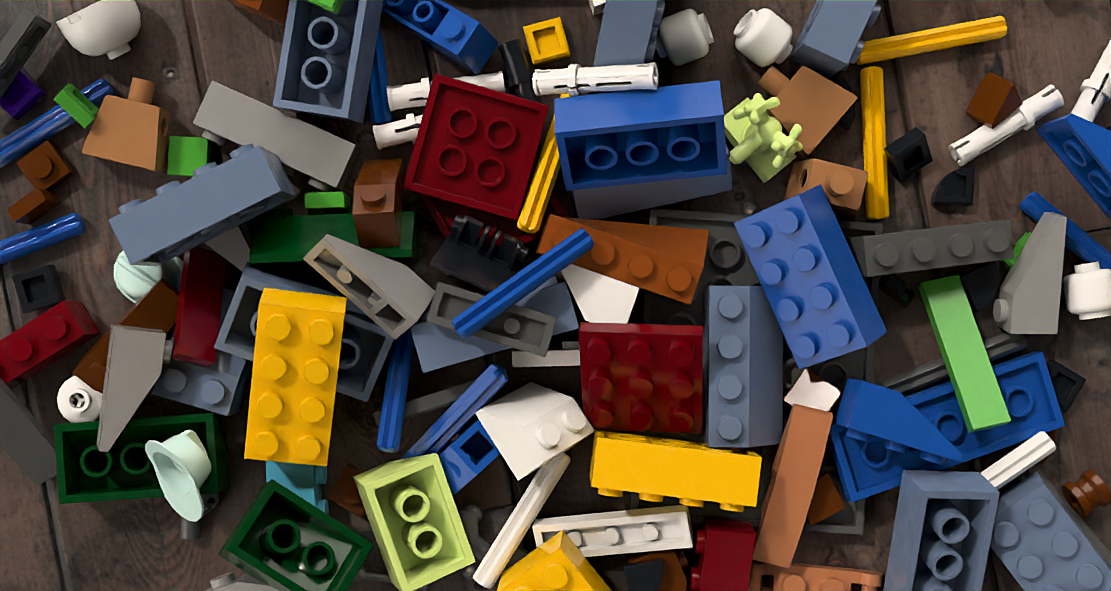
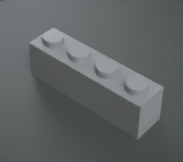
(297, 144)

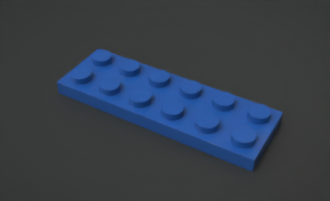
(1030, 401)

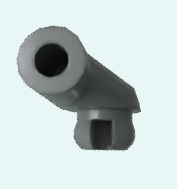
(469, 517)

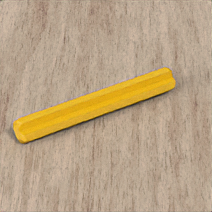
(932, 39)
(874, 142)
(541, 183)

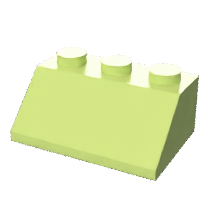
(414, 520)

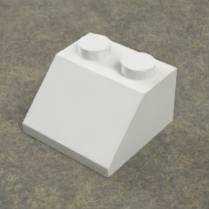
(599, 296)
(533, 426)

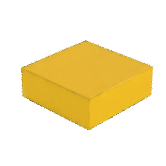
(546, 41)

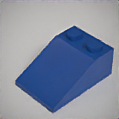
(1084, 152)

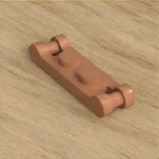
(812, 578)

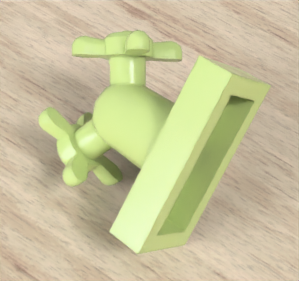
(760, 137)

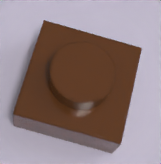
(46, 166)
(346, 492)

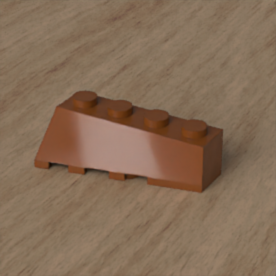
(643, 255)

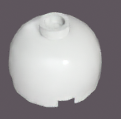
(102, 27)

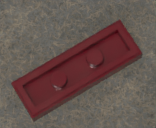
(199, 307)

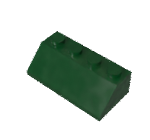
(288, 238)
(126, 470)

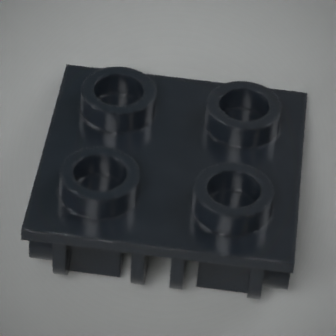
(477, 260)

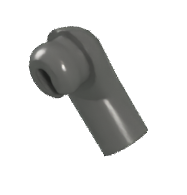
(192, 529)

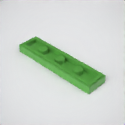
(964, 354)

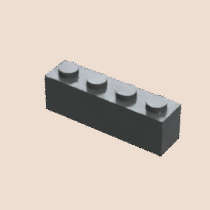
(932, 247)

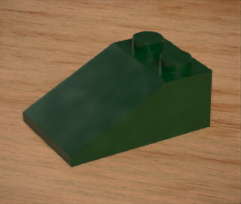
(294, 544)

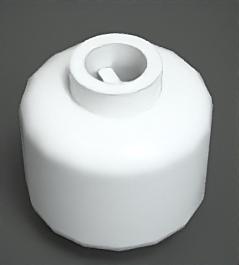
(684, 37)
(763, 37)
(1088, 291)
(79, 401)

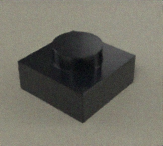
(908, 154)
(38, 288)

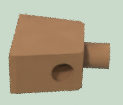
(806, 101)
(131, 130)
(841, 183)

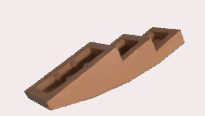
(792, 485)

